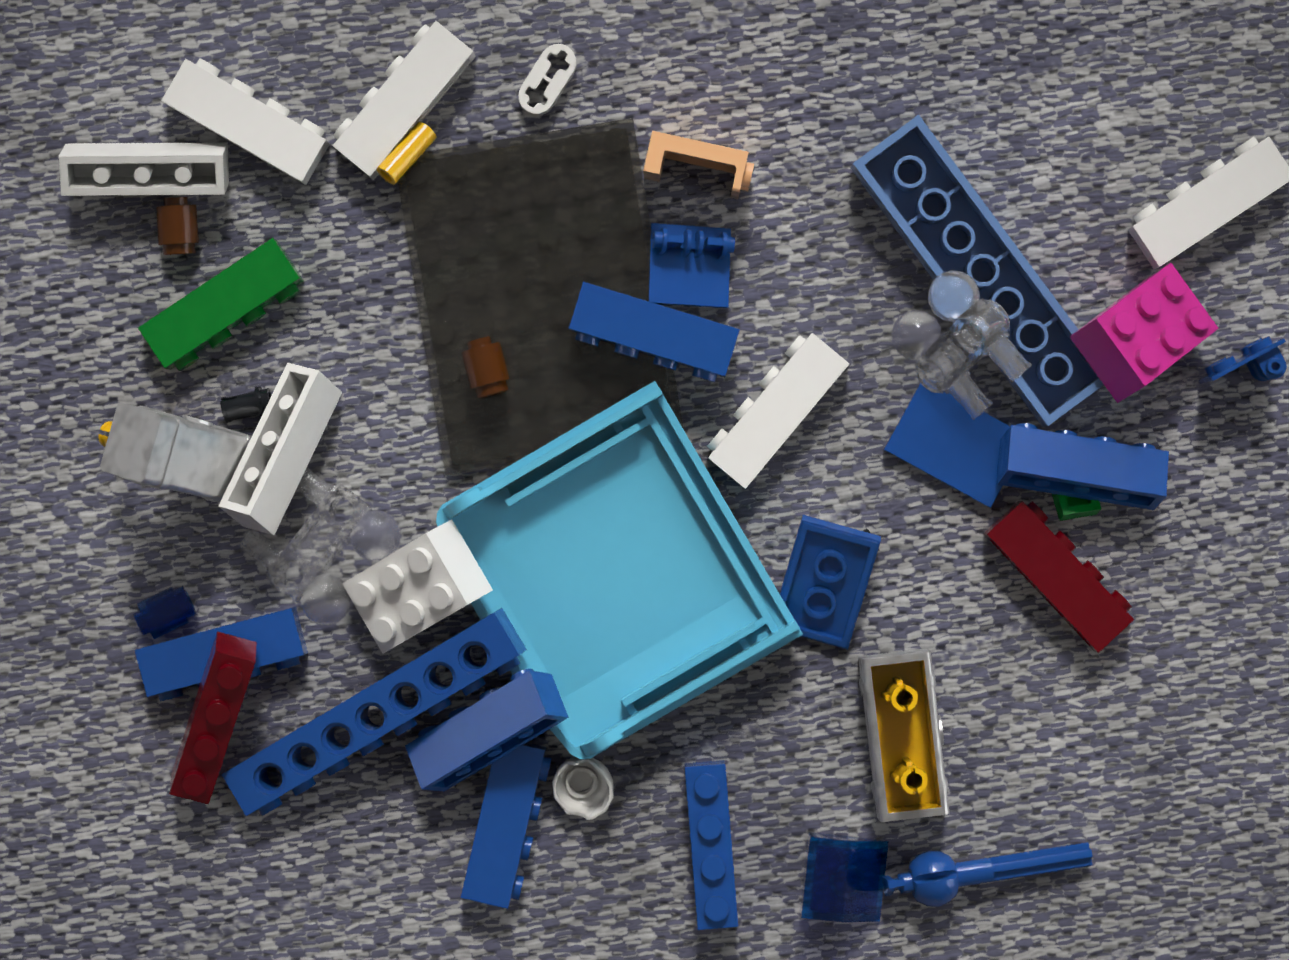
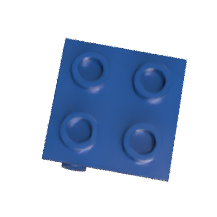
(690, 265)
(1260, 357)

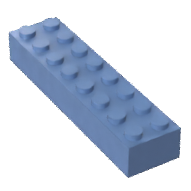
(956, 231)

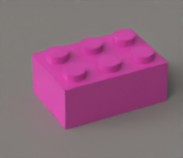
(1144, 333)

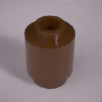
(177, 226)
(485, 367)

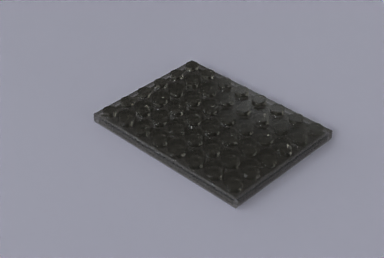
(502, 253)

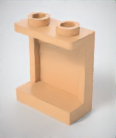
(698, 153)

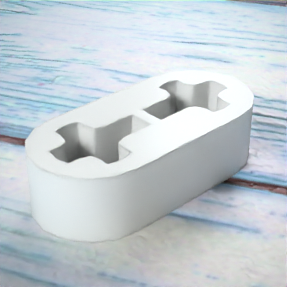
(555, 85)

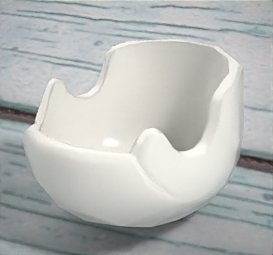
(579, 775)

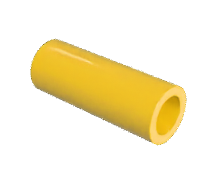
(406, 153)

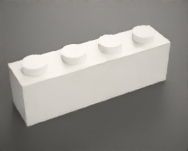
(404, 98)
(245, 120)
(144, 169)
(1211, 202)
(778, 410)
(280, 449)

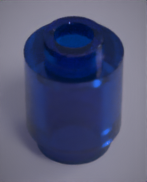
(164, 612)

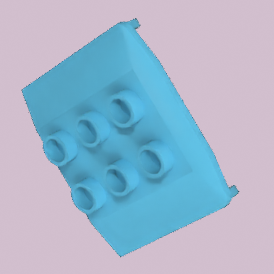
(620, 571)

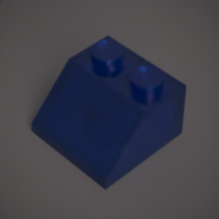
(843, 878)

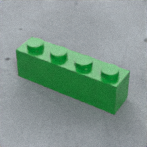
(221, 304)

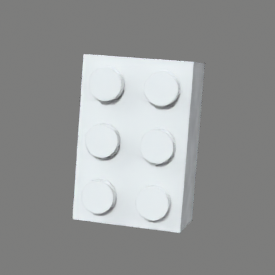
(417, 586)

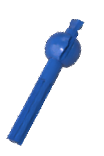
(936, 877)

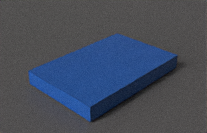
(949, 444)
(828, 579)

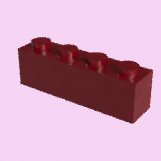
(1059, 576)
(213, 717)

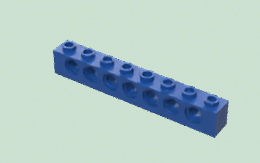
(250, 779)

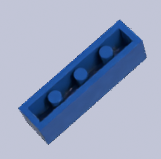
(653, 330)
(1083, 466)
(183, 660)
(486, 730)
(503, 826)
(711, 845)

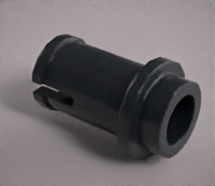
(245, 404)

